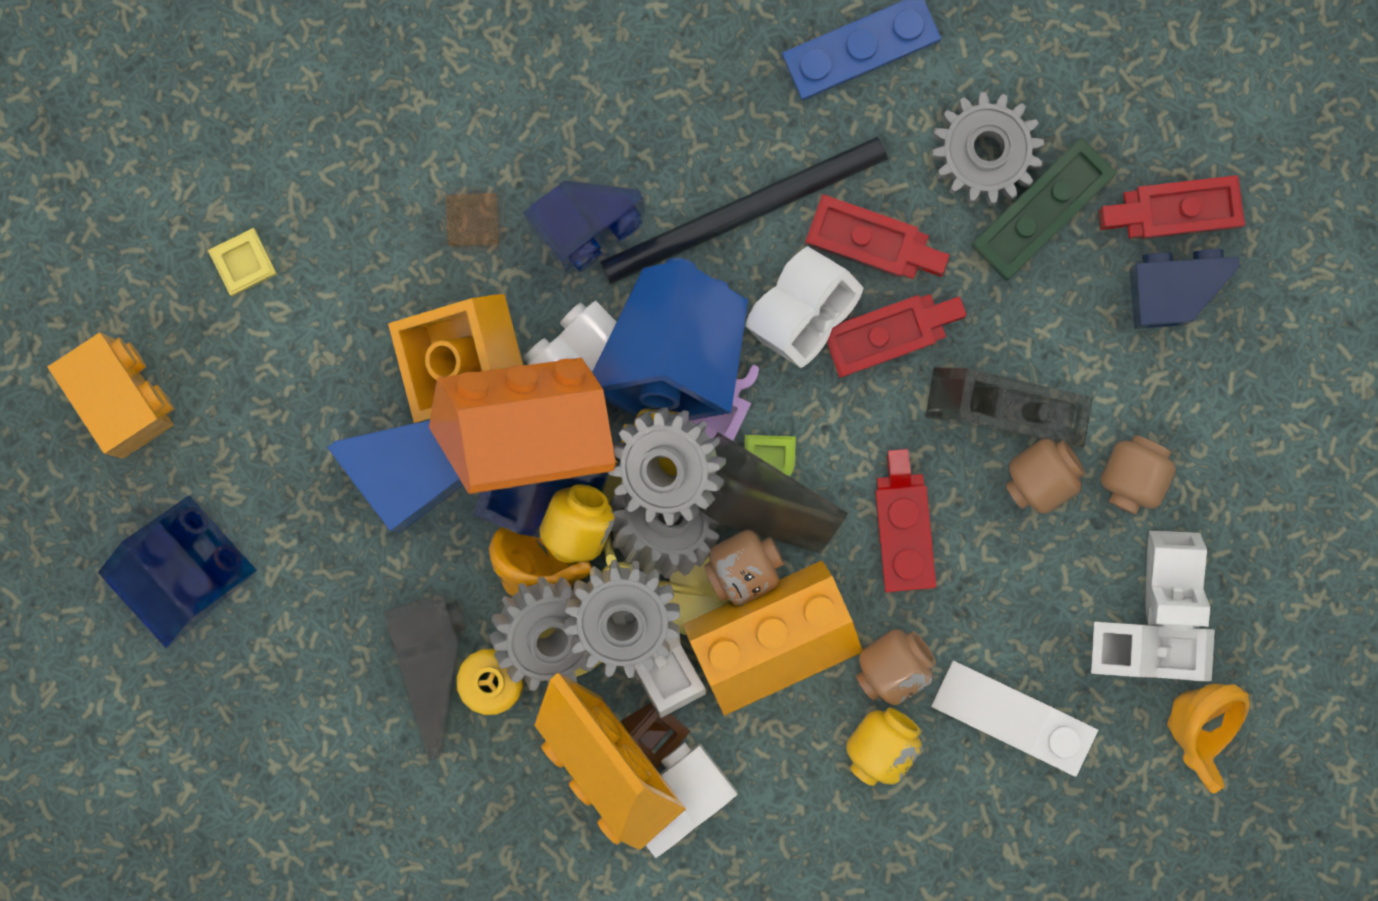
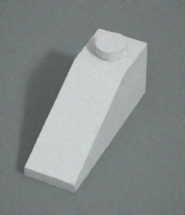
(1014, 718)

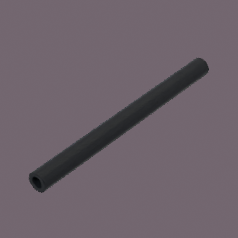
(744, 210)

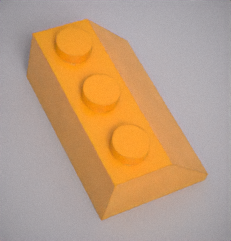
(774, 638)
(605, 764)

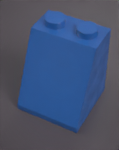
(675, 344)
(398, 472)

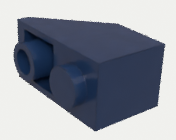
(1177, 291)

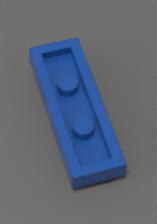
(860, 47)

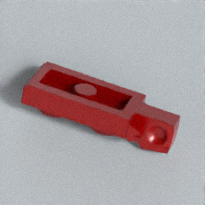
(1177, 208)
(873, 240)
(890, 332)
(904, 527)

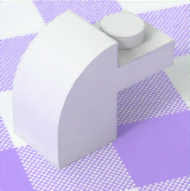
(1176, 581)
(1152, 651)
(672, 680)

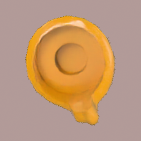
(522, 560)
(1195, 709)

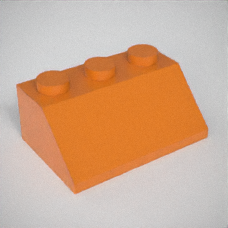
(523, 424)

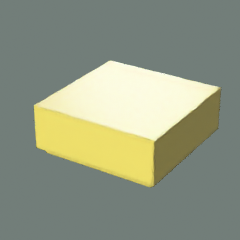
(242, 262)

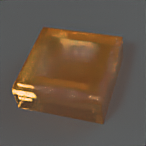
(472, 219)

